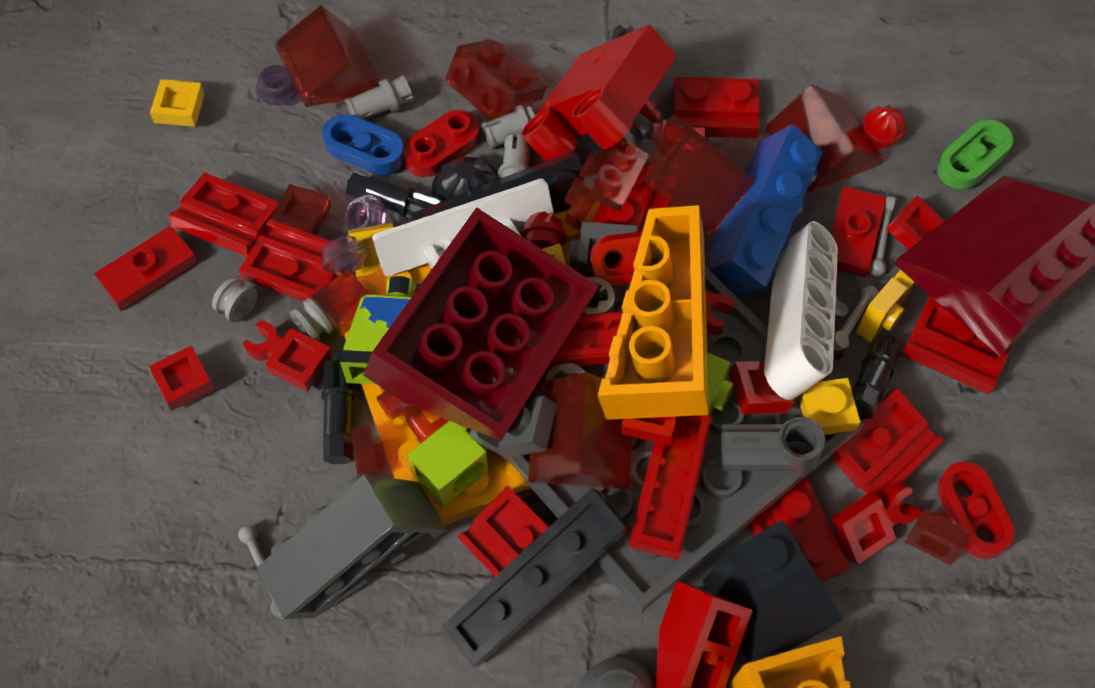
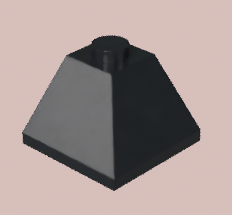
(780, 588)

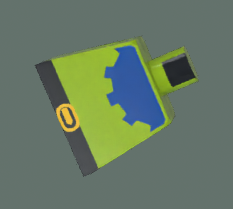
(370, 324)

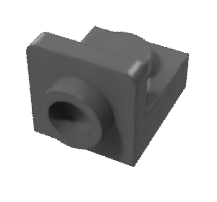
(590, 234)
(528, 431)

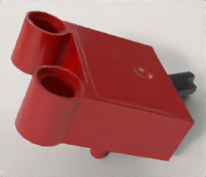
(602, 93)

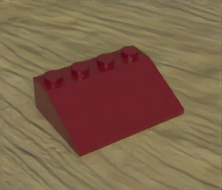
(1006, 259)
(480, 328)

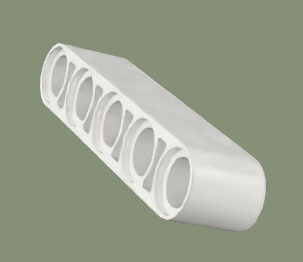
(802, 312)

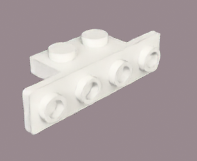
(429, 237)

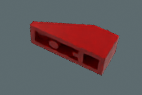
(699, 638)

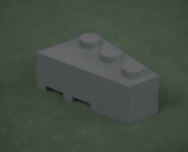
(345, 541)

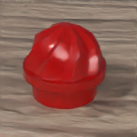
(884, 126)
(544, 230)

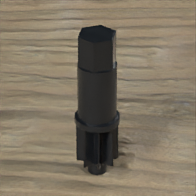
(394, 197)
(876, 370)
(337, 413)

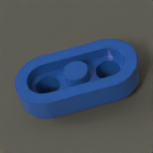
(366, 144)

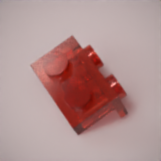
(493, 78)
(606, 179)

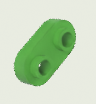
(971, 155)

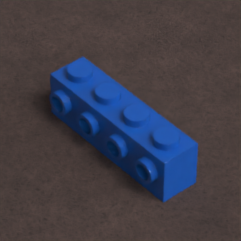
(761, 221)

